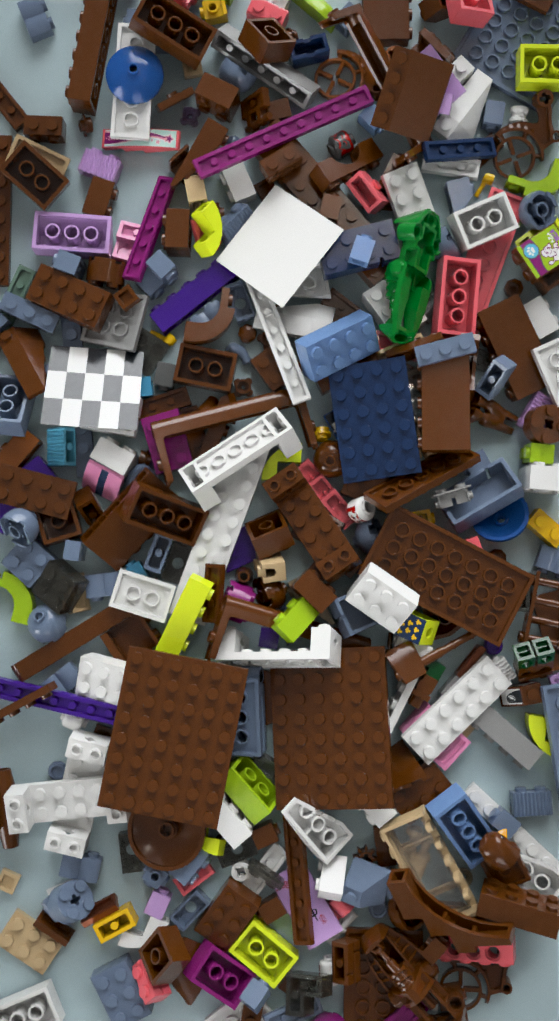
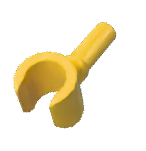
(487, 179)
(168, 339)

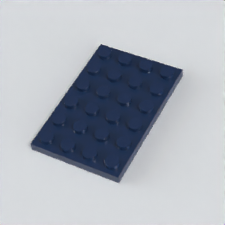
(375, 420)

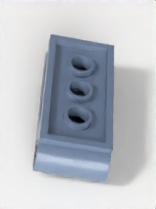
(255, 721)

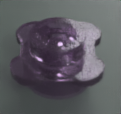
(189, 111)

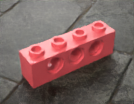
(505, 957)

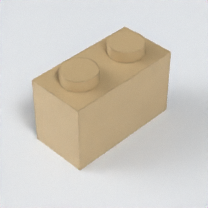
(195, 192)

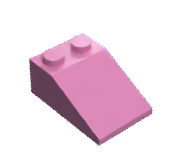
(452, 752)

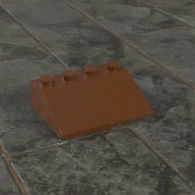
(412, 94)

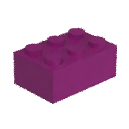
(176, 447)
(218, 973)

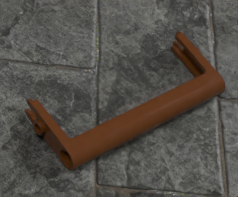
(373, 54)
(222, 415)
(263, 616)

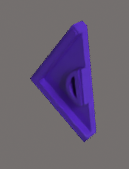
(243, 552)

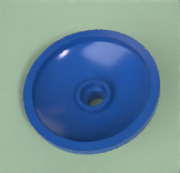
(139, 85)
(516, 519)

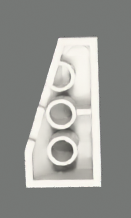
(465, 110)
(302, 319)

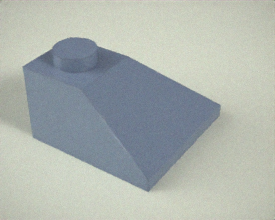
(365, 884)

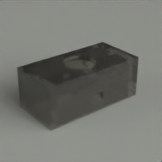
(170, 573)
(230, 858)
(129, 862)

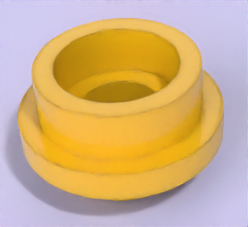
(322, 433)

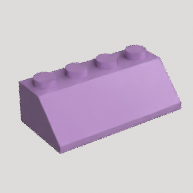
(73, 233)

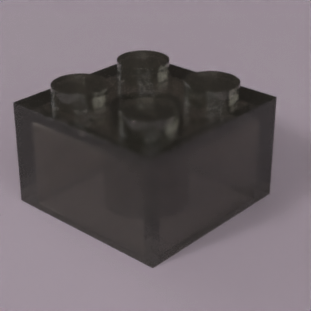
(60, 586)

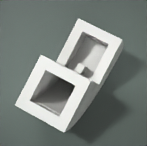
(136, 938)

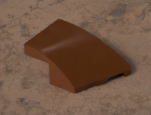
(405, 767)
(182, 984)

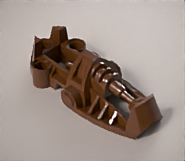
(412, 978)

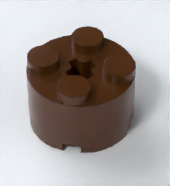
(105, 271)
(535, 421)

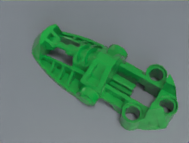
(407, 276)

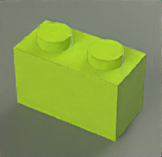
(537, 453)
(294, 620)

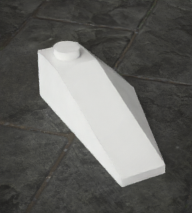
(316, 829)
(543, 877)

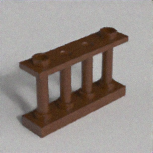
(524, 636)

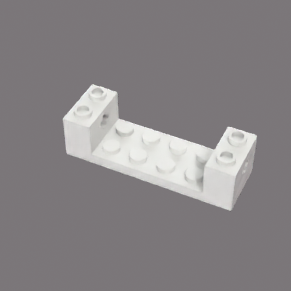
(237, 452)
(323, 651)
(398, 702)
(86, 758)
(55, 802)

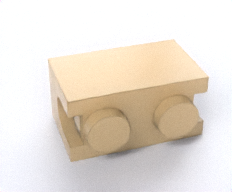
(271, 568)

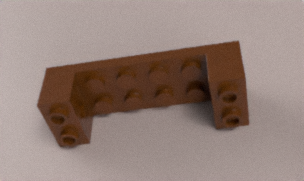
(312, 523)

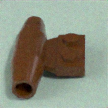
(12, 840)

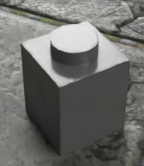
(164, 376)

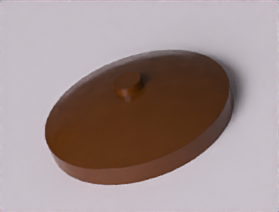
(163, 842)

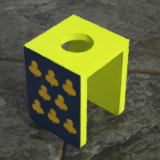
(419, 628)

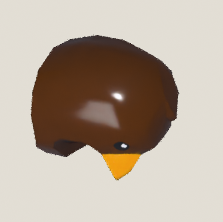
(498, 851)

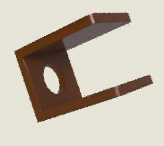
(176, 161)

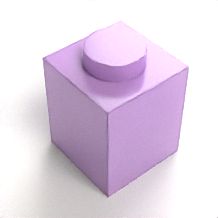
(158, 902)

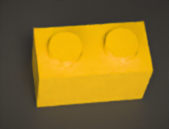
(544, 527)
(116, 923)

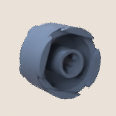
(70, 902)

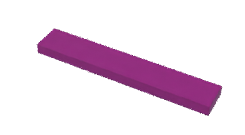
(149, 230)

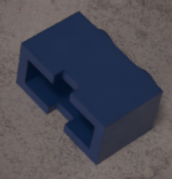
(310, 51)

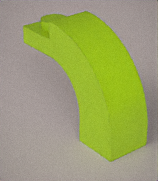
(549, 183)
(23, 597)

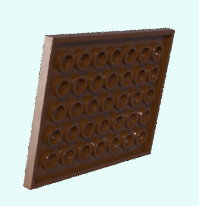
(334, 733)
(173, 737)

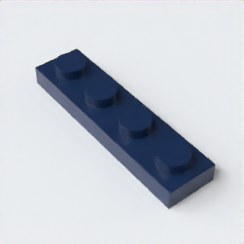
(459, 149)

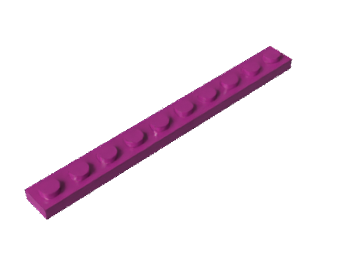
(283, 132)

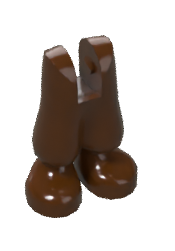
(493, 414)

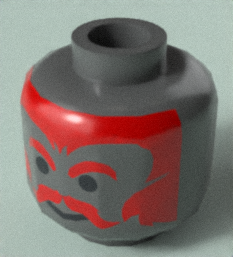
(340, 144)

